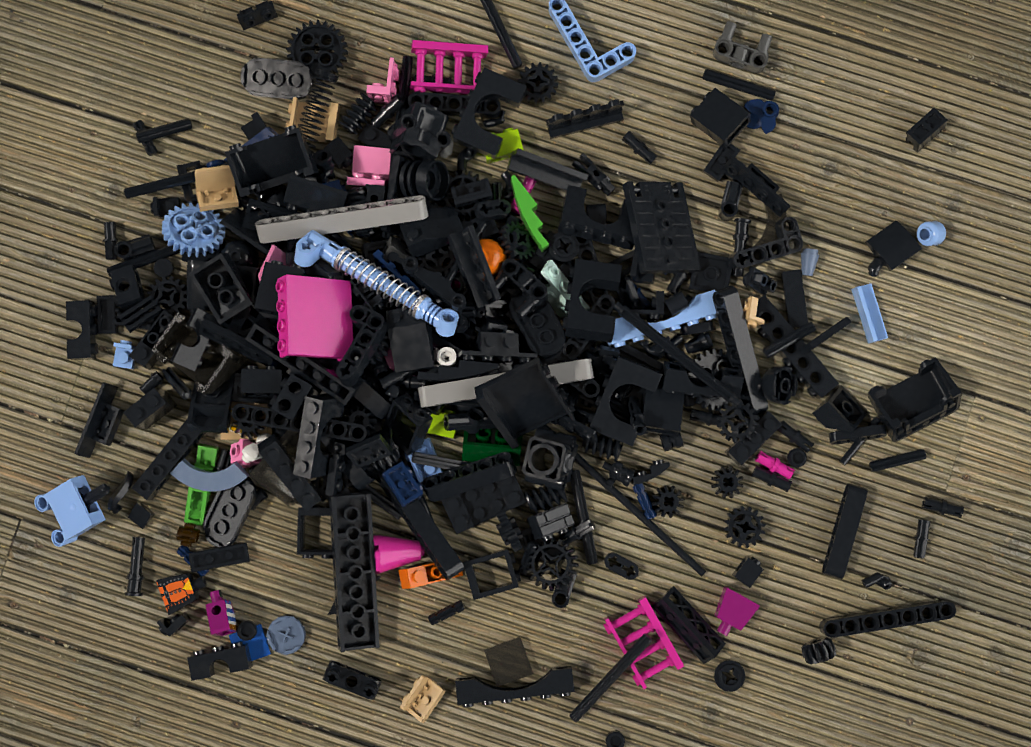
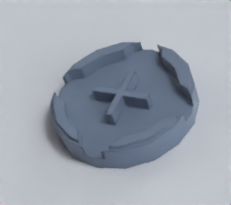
(286, 634)

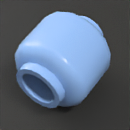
(931, 233)

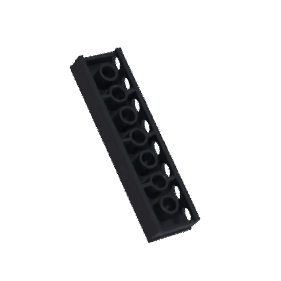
(354, 571)

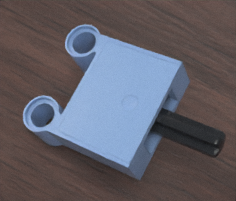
(73, 507)

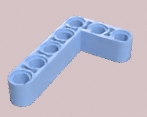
(583, 45)

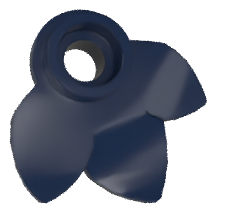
(759, 115)

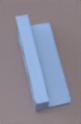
(869, 313)

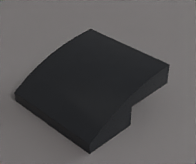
(893, 245)

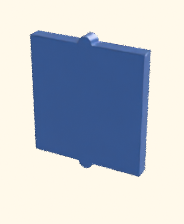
(257, 646)

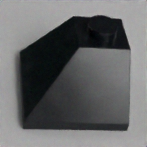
(840, 411)

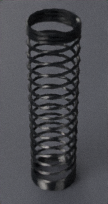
(324, 75)

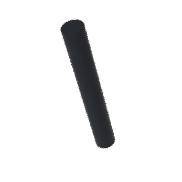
(856, 445)

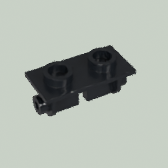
(250, 18)

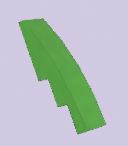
(526, 207)
(197, 499)

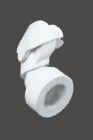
(444, 357)
(251, 451)

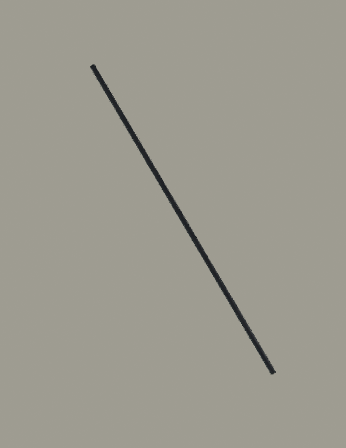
(599, 478)

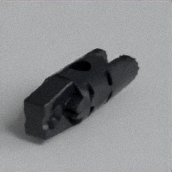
(595, 175)

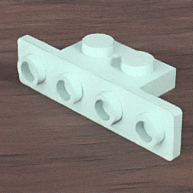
(557, 289)

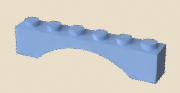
(700, 307)

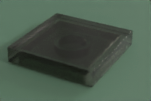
(508, 661)

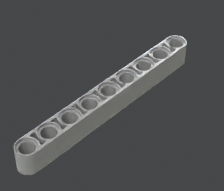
(342, 219)
(464, 389)

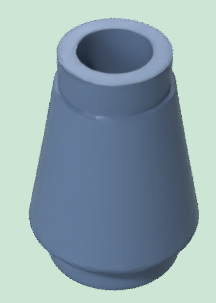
(809, 259)

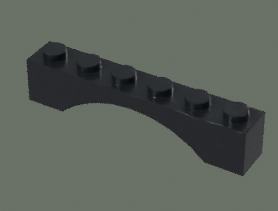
(473, 690)

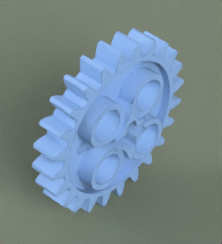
(193, 230)

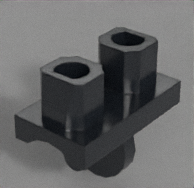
(759, 281)

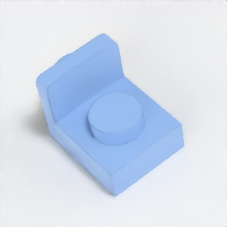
(122, 353)

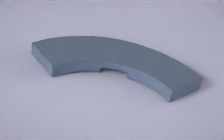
(209, 481)

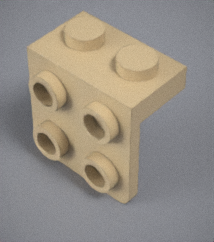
(215, 188)

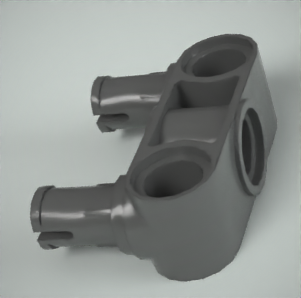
(740, 55)

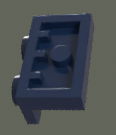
(403, 484)

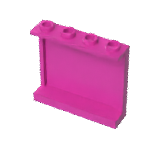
(314, 317)

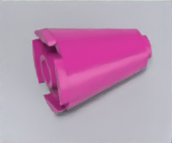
(395, 552)

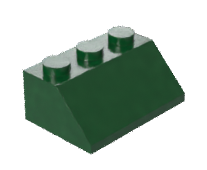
(488, 443)

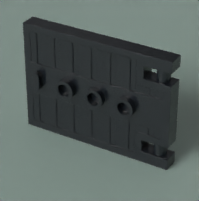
(661, 227)

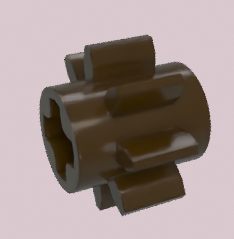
(188, 534)

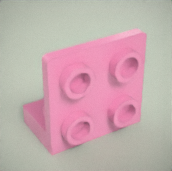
(381, 94)
(370, 166)

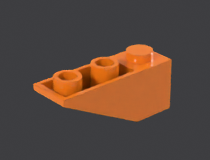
(421, 575)

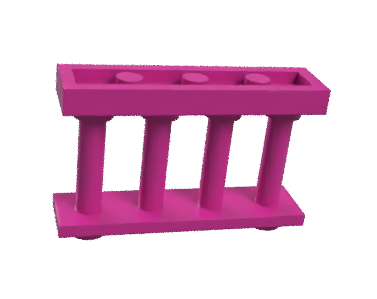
(440, 50)
(653, 625)

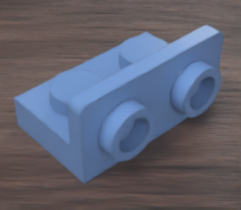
(421, 471)

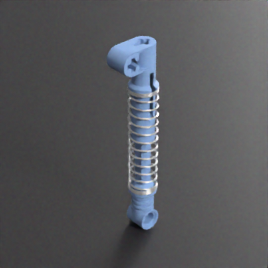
(316, 246)

